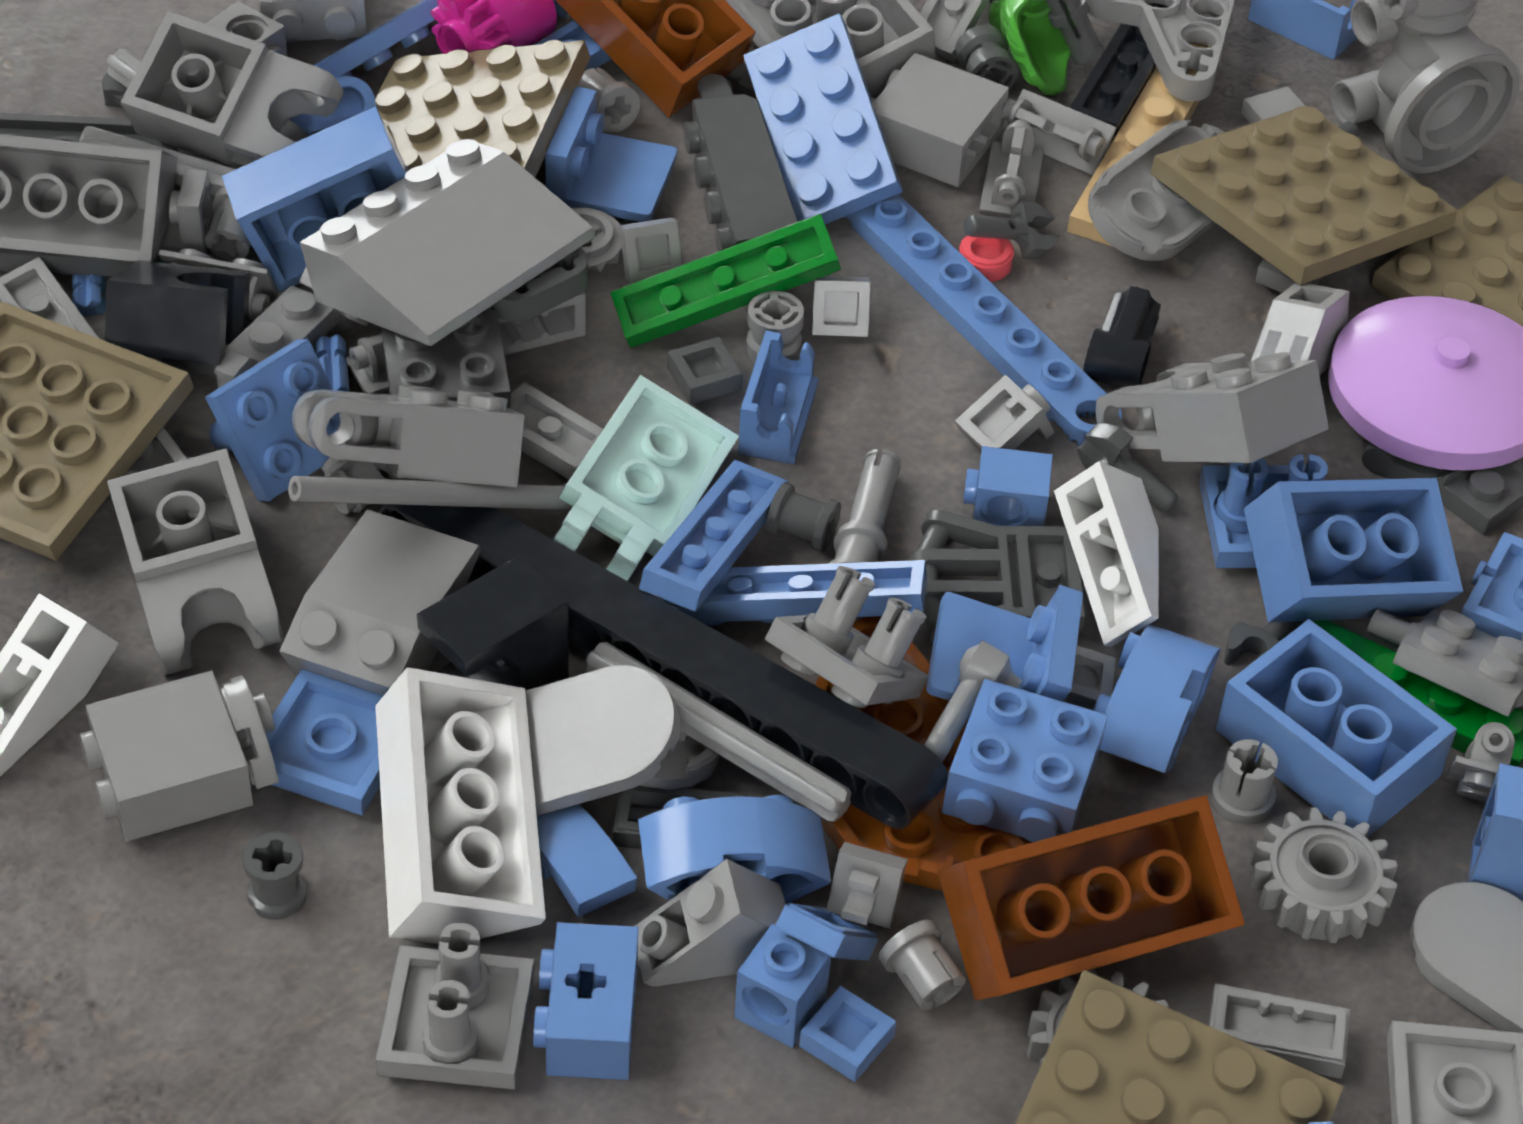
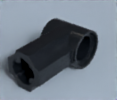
(1123, 345)

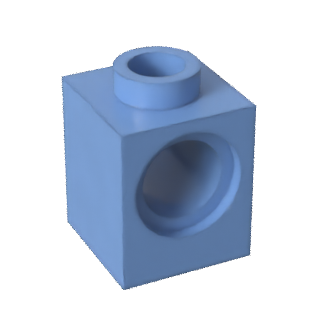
(1009, 487)
(781, 986)

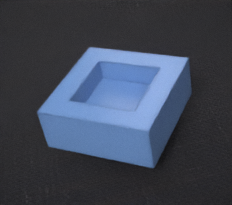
(847, 1033)

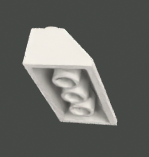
(457, 807)

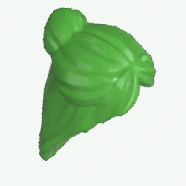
(1033, 42)

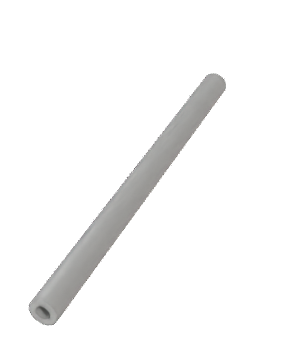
(424, 493)

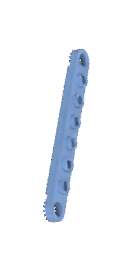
(979, 311)

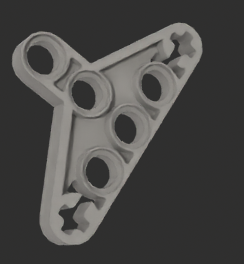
(1169, 37)

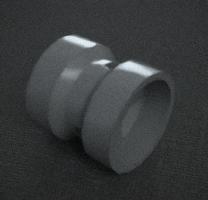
(986, 54)

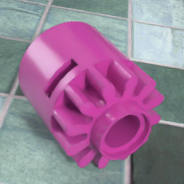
(492, 23)

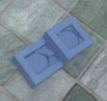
(582, 860)

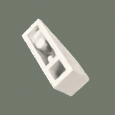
(1114, 547)
(45, 674)

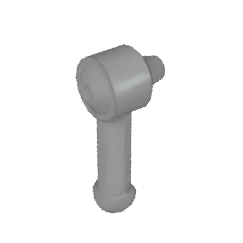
(977, 664)

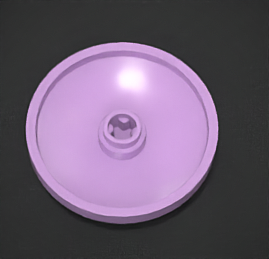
(1433, 382)

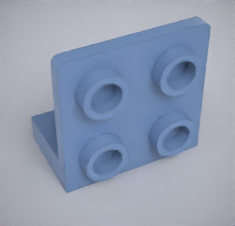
(605, 169)
(1038, 647)

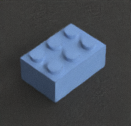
(308, 183)
(1352, 549)
(1337, 727)

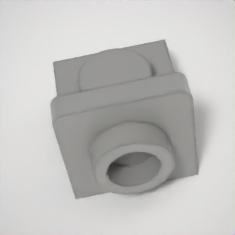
(189, 214)
(1005, 416)

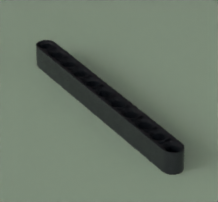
(882, 768)

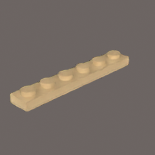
(1149, 115)

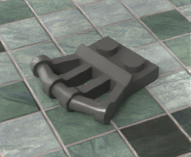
(1475, 496)
(1025, 558)

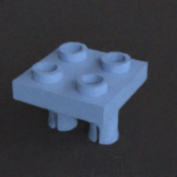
(256, 418)
(1233, 487)

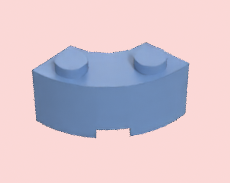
(1156, 696)
(755, 832)

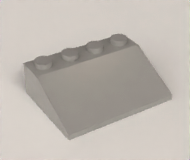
(881, 30)
(442, 243)

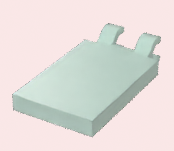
(643, 474)

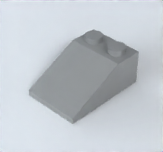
(365, 602)

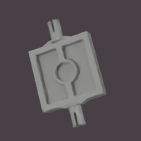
(1457, 656)

